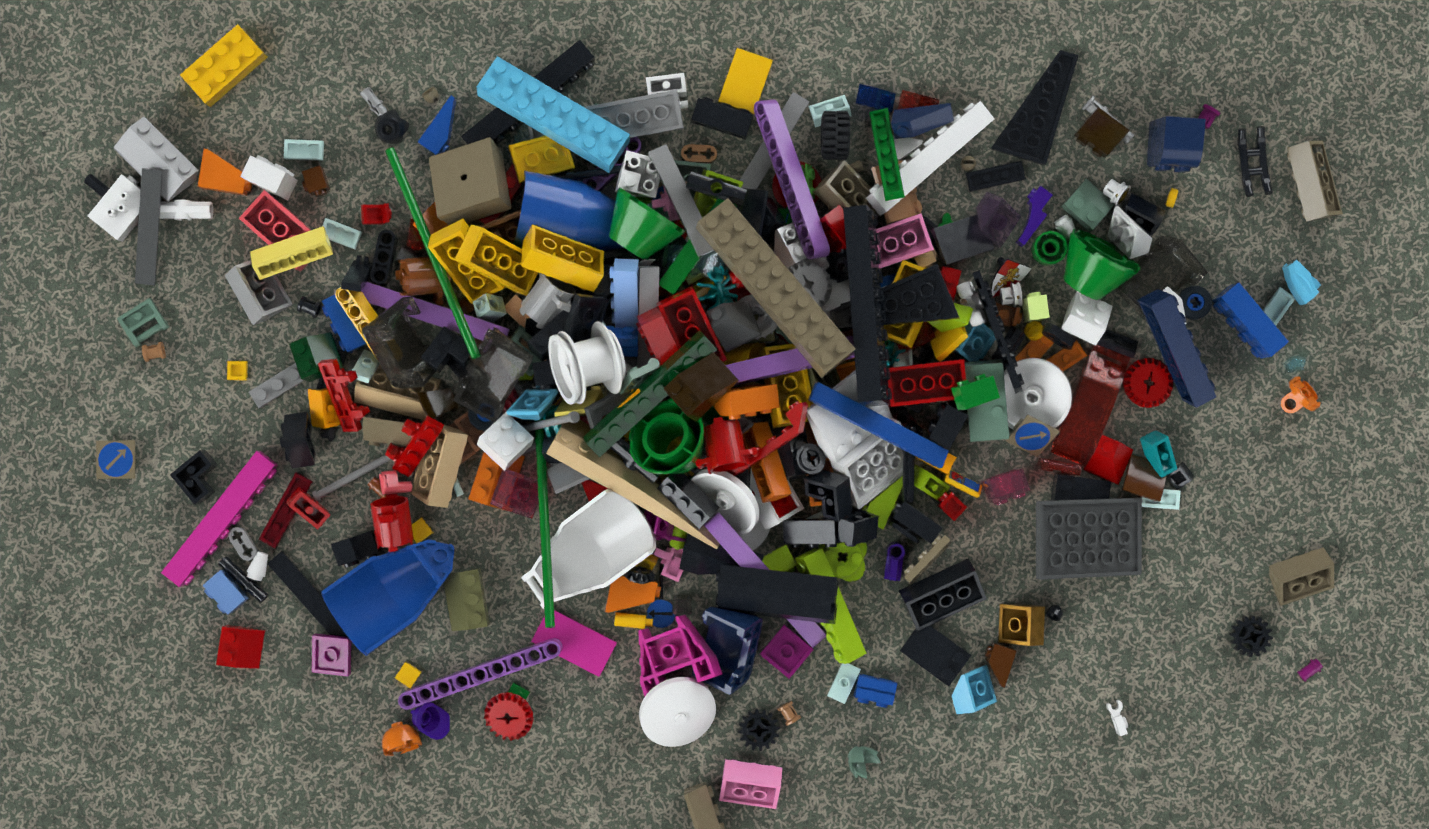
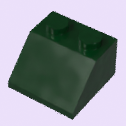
(310, 351)

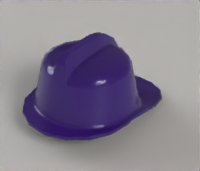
(431, 720)

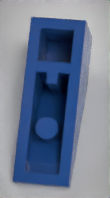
(439, 131)

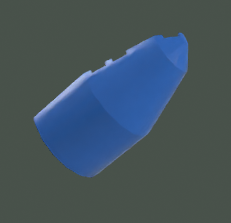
(566, 209)
(388, 592)

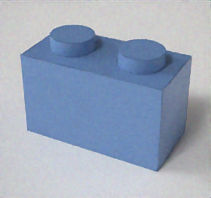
(225, 592)

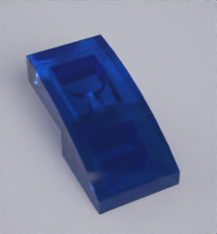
(875, 98)

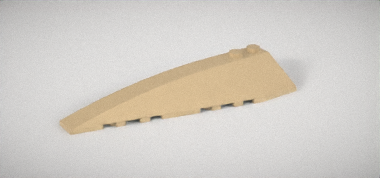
(612, 473)

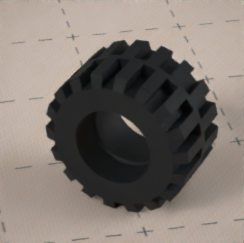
(835, 135)

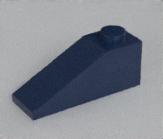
(918, 120)

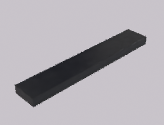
(305, 592)

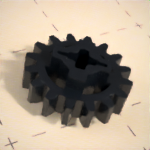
(1254, 644)
(759, 737)

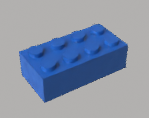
(1249, 321)

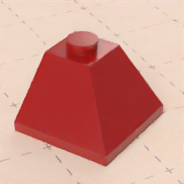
(835, 229)
(1109, 459)

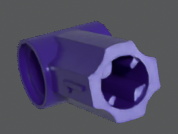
(894, 563)

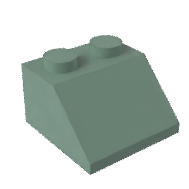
(1087, 205)

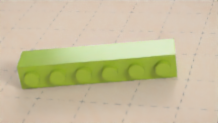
(842, 634)

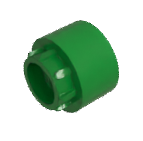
(1058, 243)

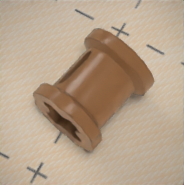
(153, 351)
(789, 713)

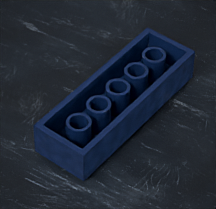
(1177, 347)

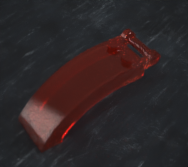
(1090, 406)

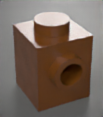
(315, 181)

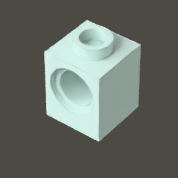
(489, 307)

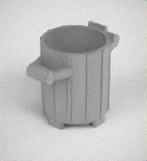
(547, 300)

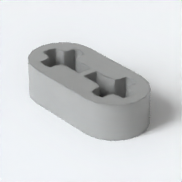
(246, 541)

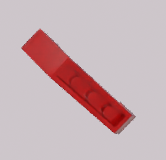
(797, 417)

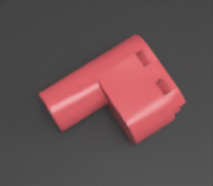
(390, 484)

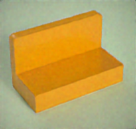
(322, 409)

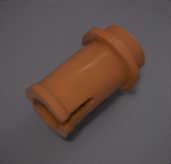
(374, 484)

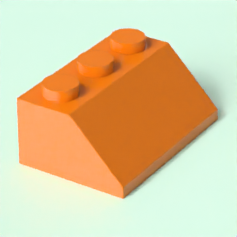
(748, 400)
(487, 479)

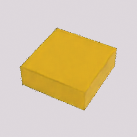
(237, 370)
(421, 530)
(408, 675)

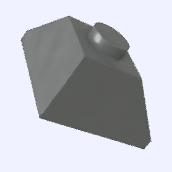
(733, 324)

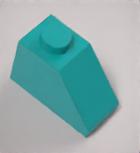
(1159, 452)

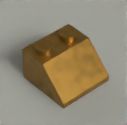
(1021, 624)

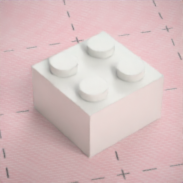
(1086, 318)
(505, 441)

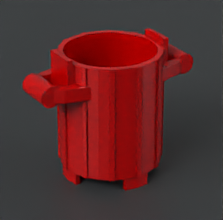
(725, 447)
(392, 522)

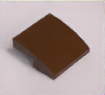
(1143, 479)

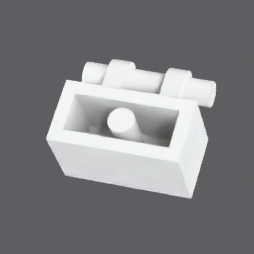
(668, 83)

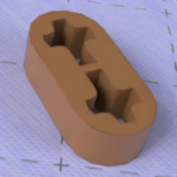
(699, 149)

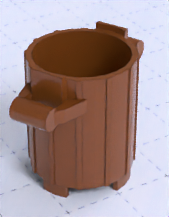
(419, 278)

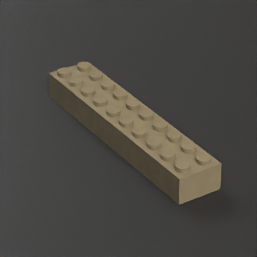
(775, 288)

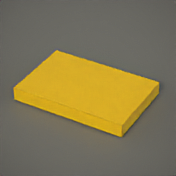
(745, 80)
(540, 156)

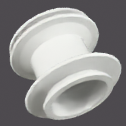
(586, 363)

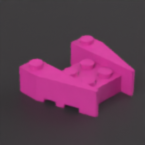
(675, 651)

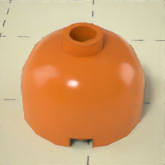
(400, 739)

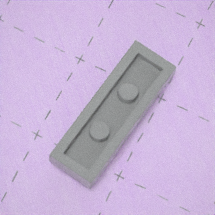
(276, 386)

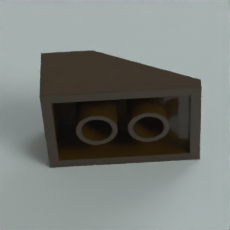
(1100, 133)
(701, 386)

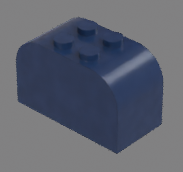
(1175, 143)

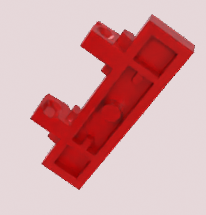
(336, 383)
(421, 439)

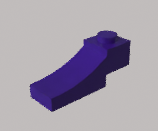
(1036, 202)

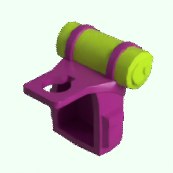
(666, 530)

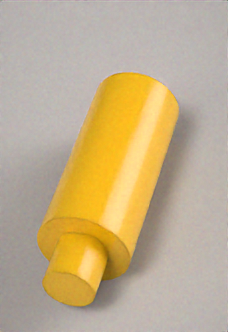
(632, 620)

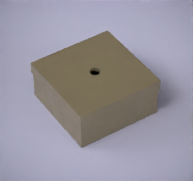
(469, 182)

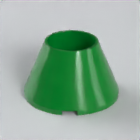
(640, 226)
(1095, 265)
(657, 430)

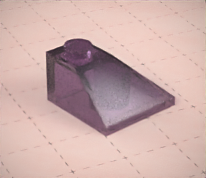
(996, 218)

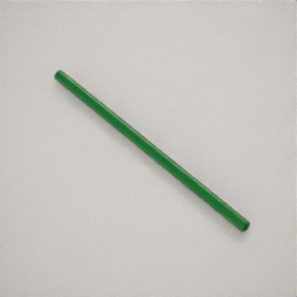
(425, 236)
(544, 530)

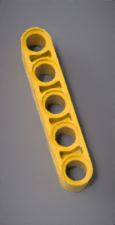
(350, 304)

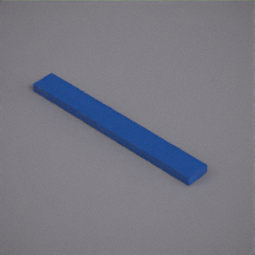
(878, 425)

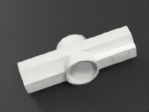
(186, 210)

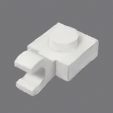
(1120, 723)

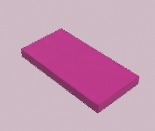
(580, 643)

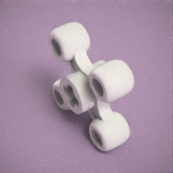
(972, 299)

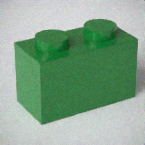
(975, 392)

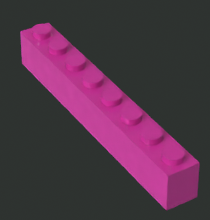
(219, 519)

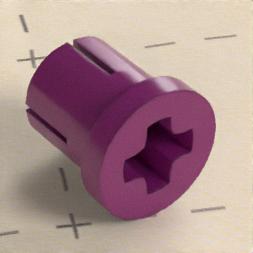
(1208, 113)

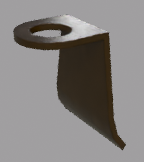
(437, 402)

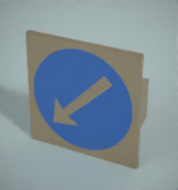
(1032, 435)
(115, 459)

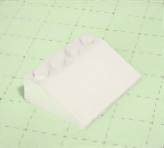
(835, 434)
(871, 468)

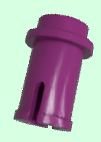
(1310, 669)

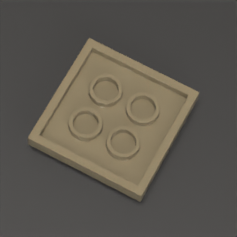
(939, 545)

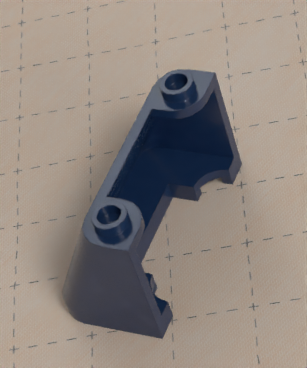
(734, 642)

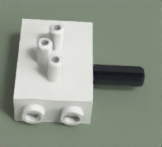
(119, 205)

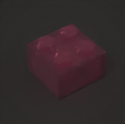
(1006, 485)
(516, 493)

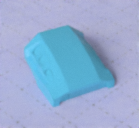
(1300, 282)

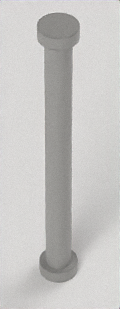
(572, 417)
(350, 477)

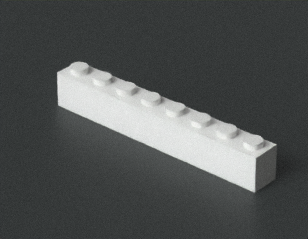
(934, 153)

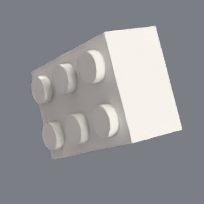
(269, 177)

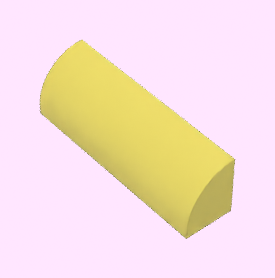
(291, 253)

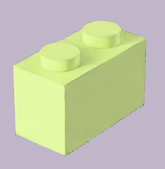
(1035, 307)

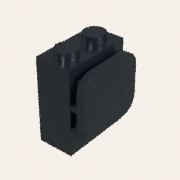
(913, 523)

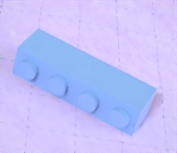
(625, 290)

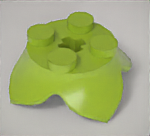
(853, 567)

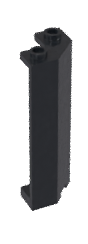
(777, 594)

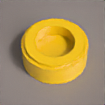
(1171, 197)
(1034, 330)

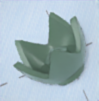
(858, 757)

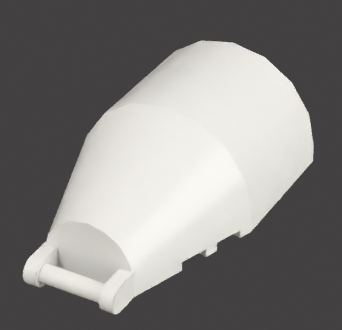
(595, 547)

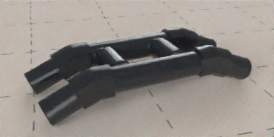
(1260, 151)

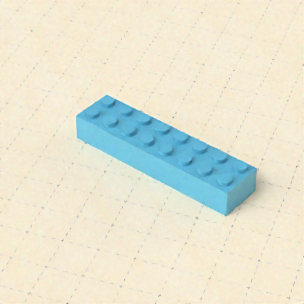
(553, 114)

